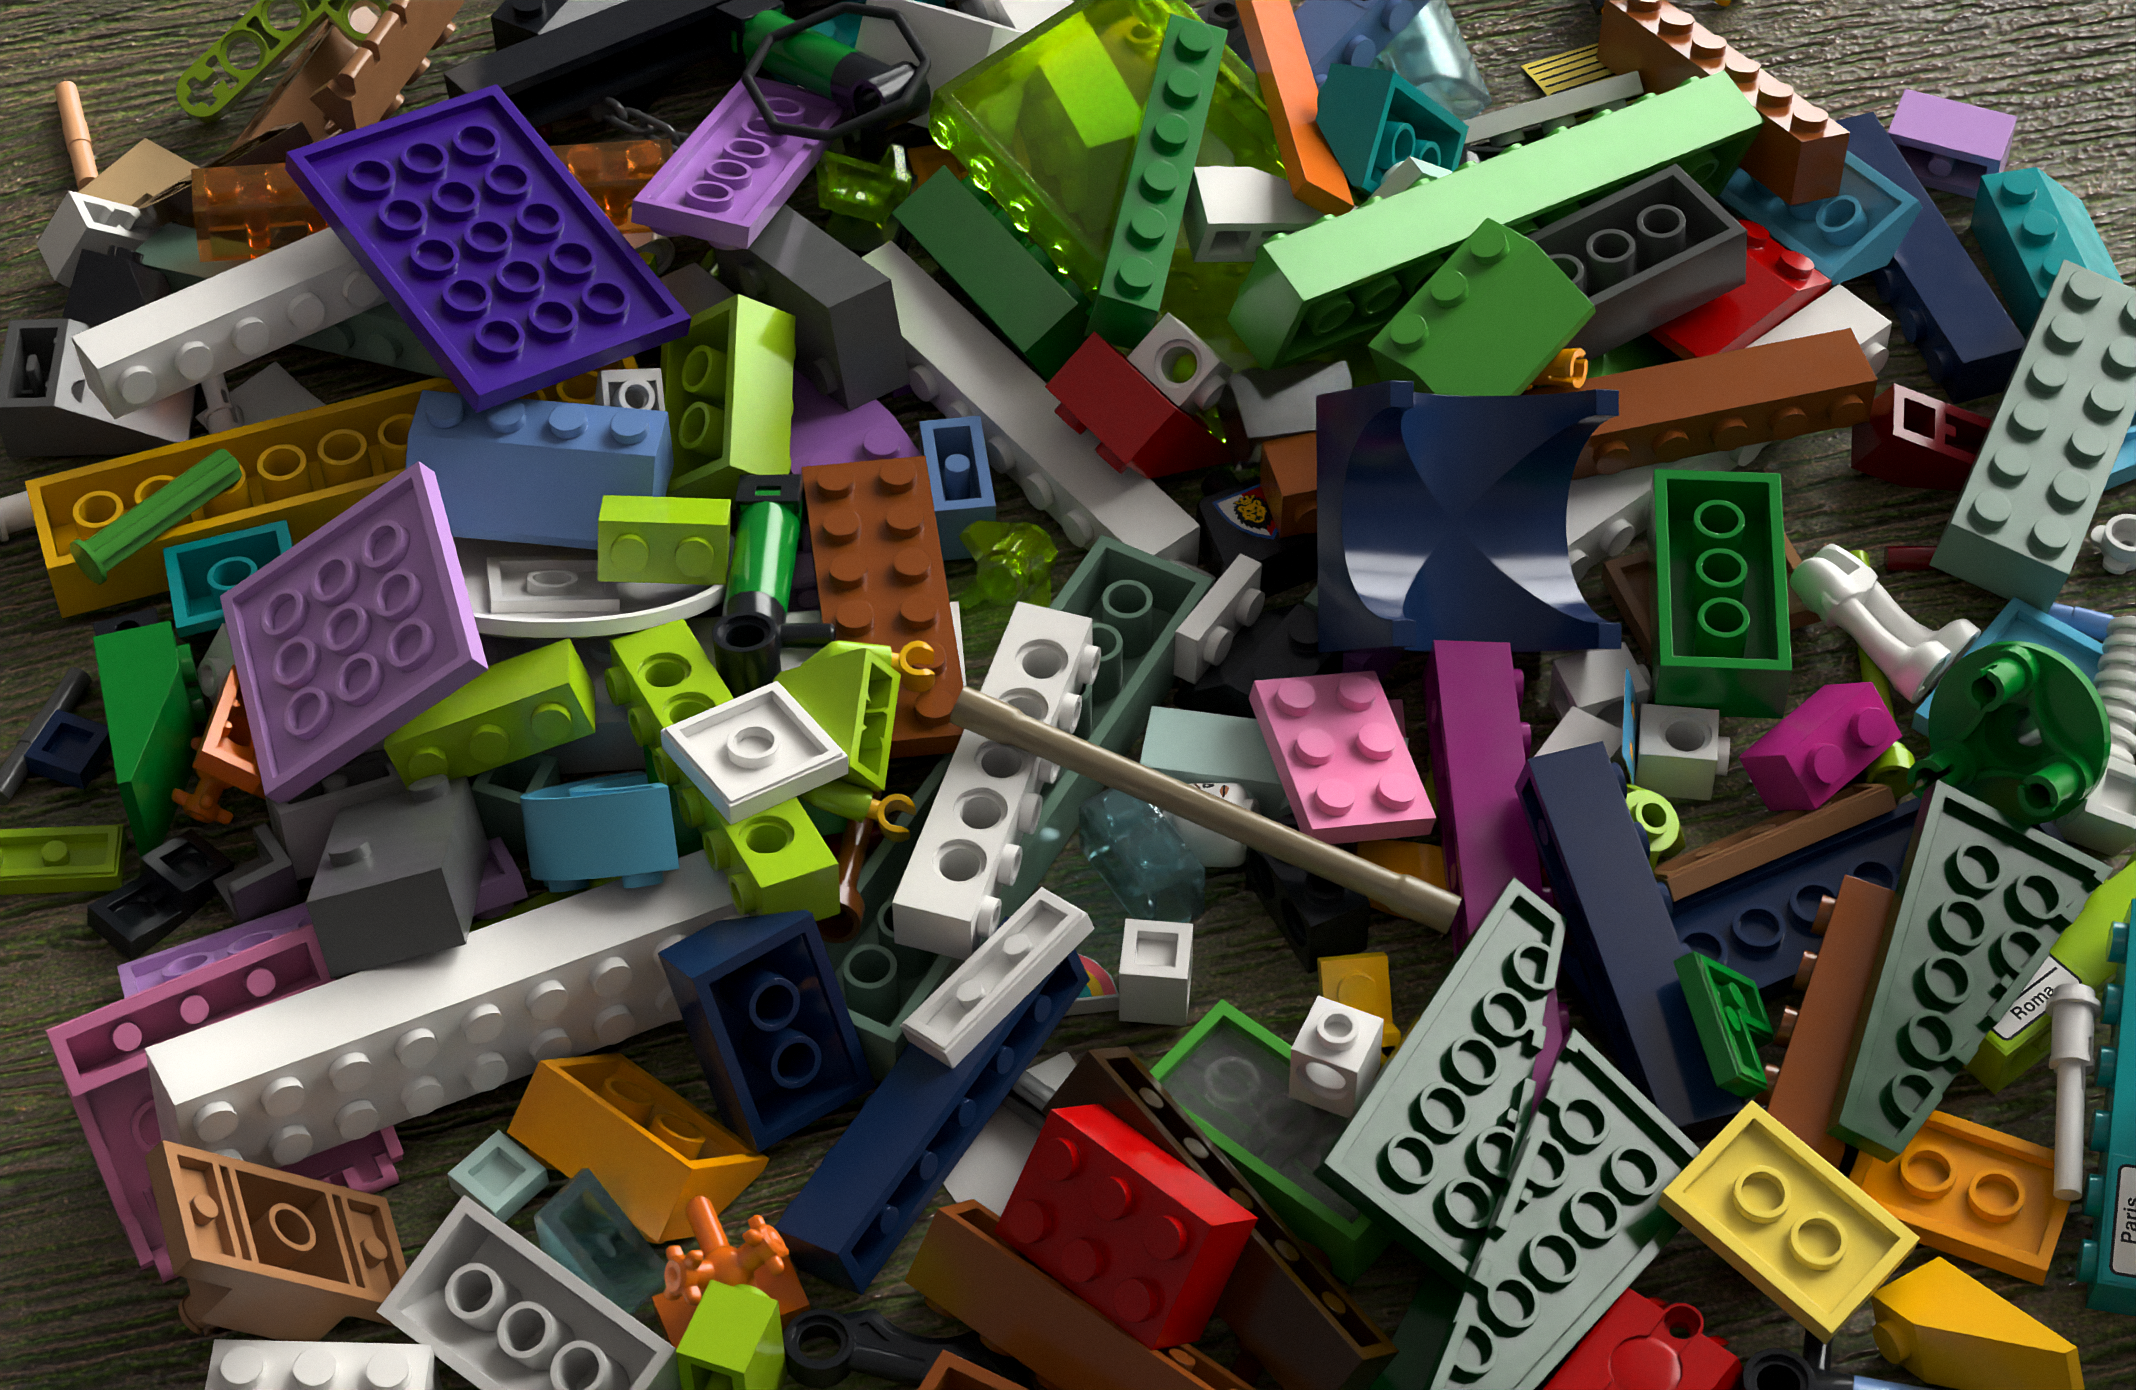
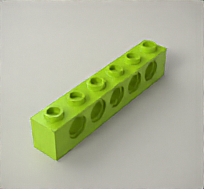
(769, 858)

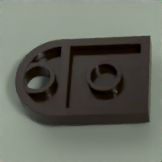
(264, 149)

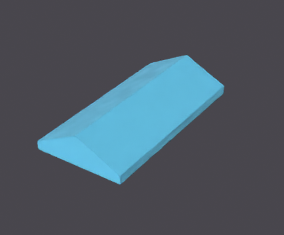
(1838, 233)

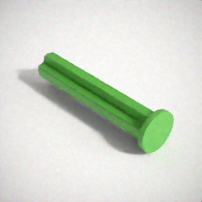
(155, 515)

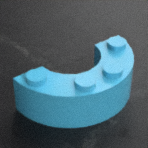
(600, 831)

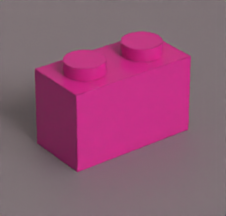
(1820, 746)

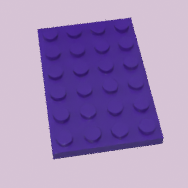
(487, 246)

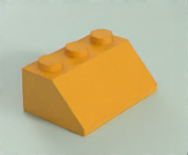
(598, 1117)

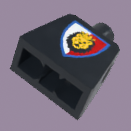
(1238, 521)

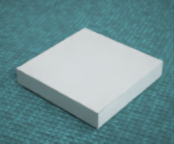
(754, 752)

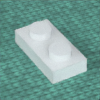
(1210, 627)

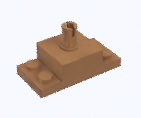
(271, 1246)

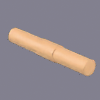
(76, 133)

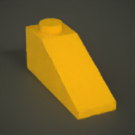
(1968, 1336)

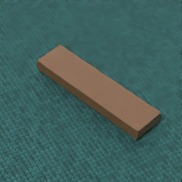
(1772, 839)

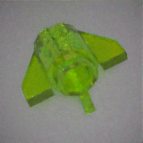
(1011, 564)

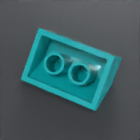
(1382, 119)
(2026, 232)

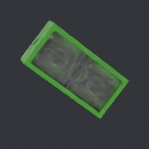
(1237, 1091)

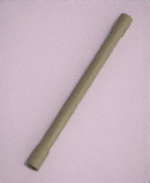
(1399, 892)

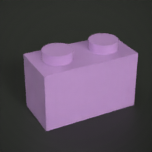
(1951, 141)

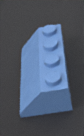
(537, 465)

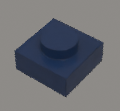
(69, 749)

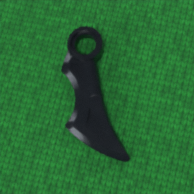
(882, 1350)

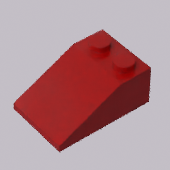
(1775, 289)
(1130, 415)

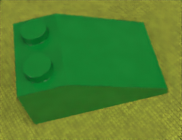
(150, 722)

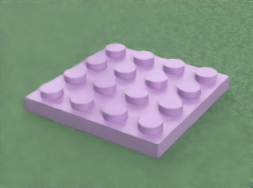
(352, 633)

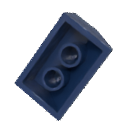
(767, 1023)

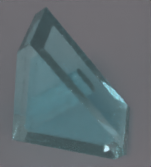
(599, 1243)

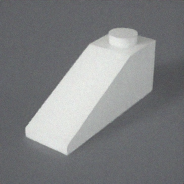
(1237, 210)

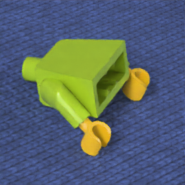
(854, 700)

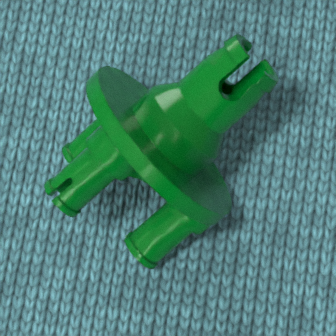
(2017, 732)

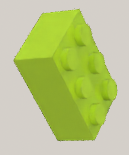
(729, 397)

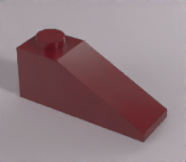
(1917, 441)

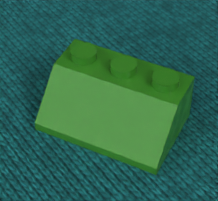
(1483, 319)

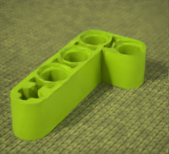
(273, 46)

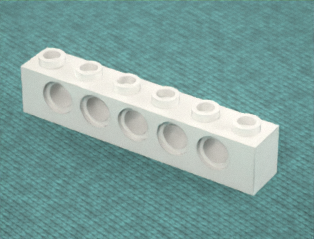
(993, 789)

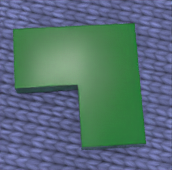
(1728, 1022)

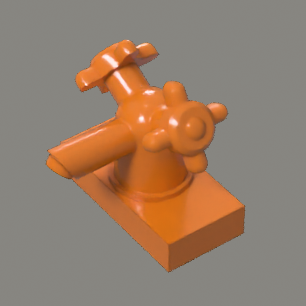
(223, 757)
(757, 1263)

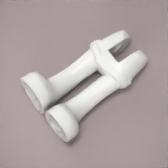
(1850, 597)

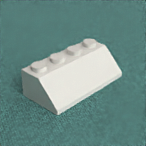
(519, 1317)

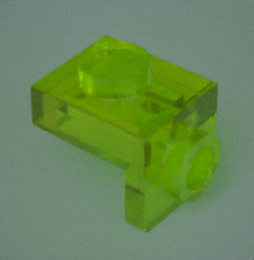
(863, 187)

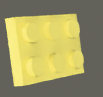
(1788, 1221)

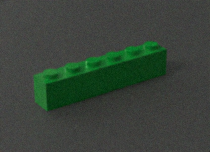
(1156, 182)

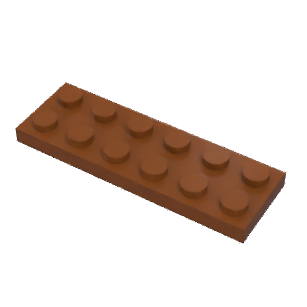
(887, 582)

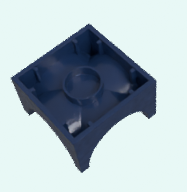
(1451, 520)

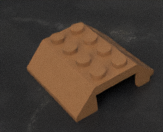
(347, 86)

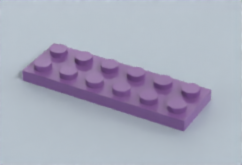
(735, 169)

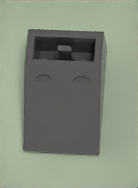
(55, 413)

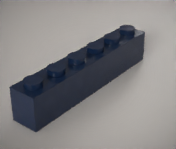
(1936, 285)
(1622, 932)
(912, 1139)

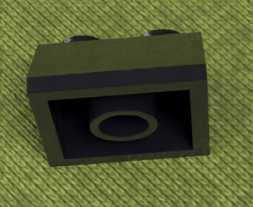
(1273, 647)

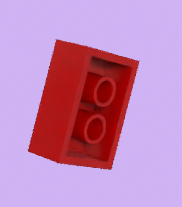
(1125, 1225)

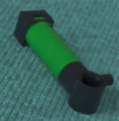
(820, 66)
(759, 585)

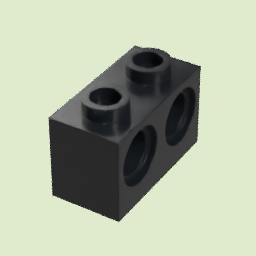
(1307, 909)

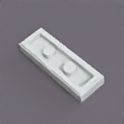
(997, 977)

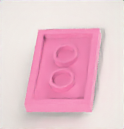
(1341, 757)

